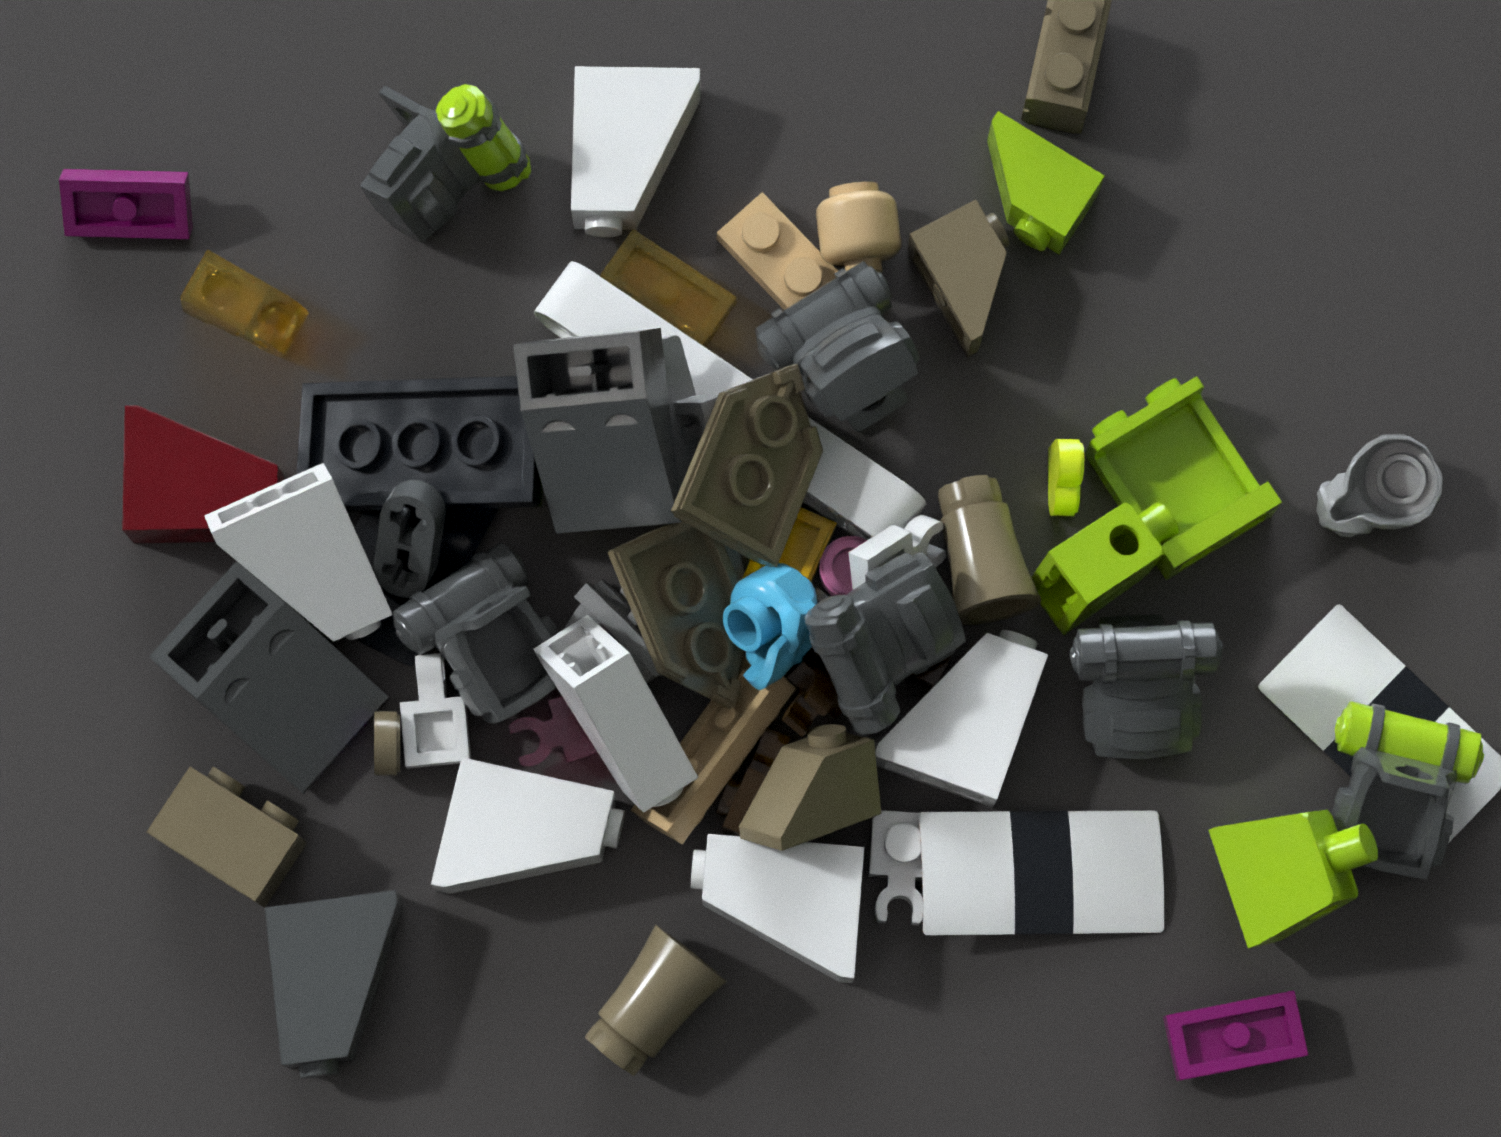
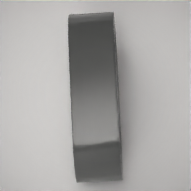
(396, 535)

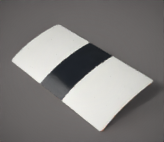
(1348, 663)
(1041, 872)

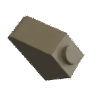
(962, 267)
(814, 789)

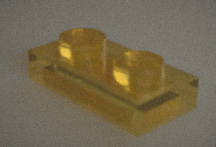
(669, 288)

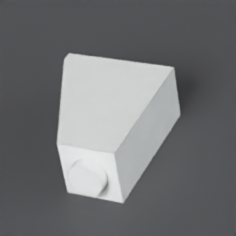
(624, 140)
(305, 552)
(617, 713)
(969, 721)
(520, 827)
(790, 898)

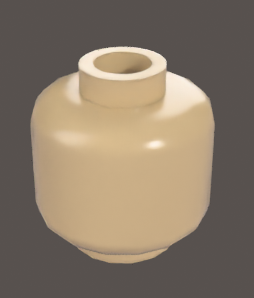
(858, 226)

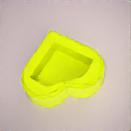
(1065, 476)

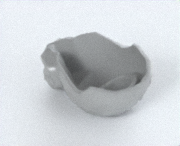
(1385, 487)

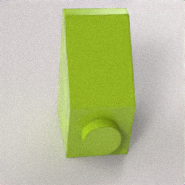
(1040, 185)

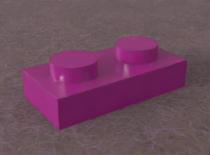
(126, 204)
(1235, 1035)

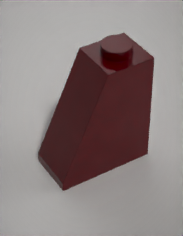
(180, 476)

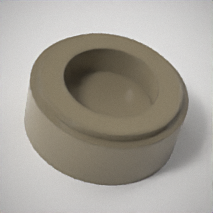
(387, 743)

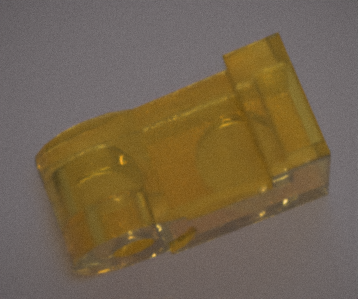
(242, 305)

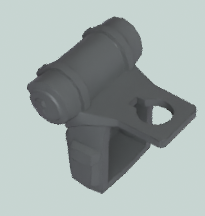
(844, 347)
(484, 632)
(882, 634)
(1143, 683)

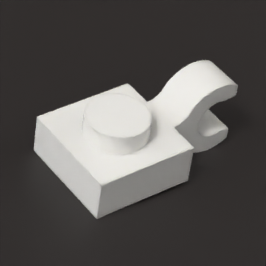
(435, 726)

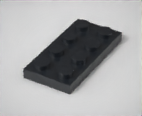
(444, 431)

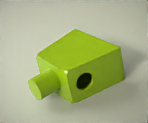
(1101, 562)
(1289, 870)

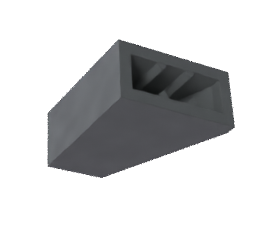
(327, 975)

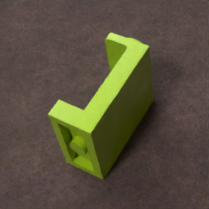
(1187, 463)

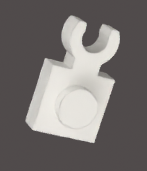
(893, 543)
(897, 856)

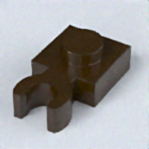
(739, 794)

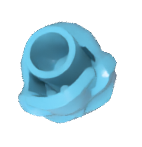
(770, 621)

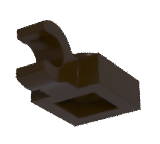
(815, 694)

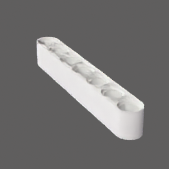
(845, 484)

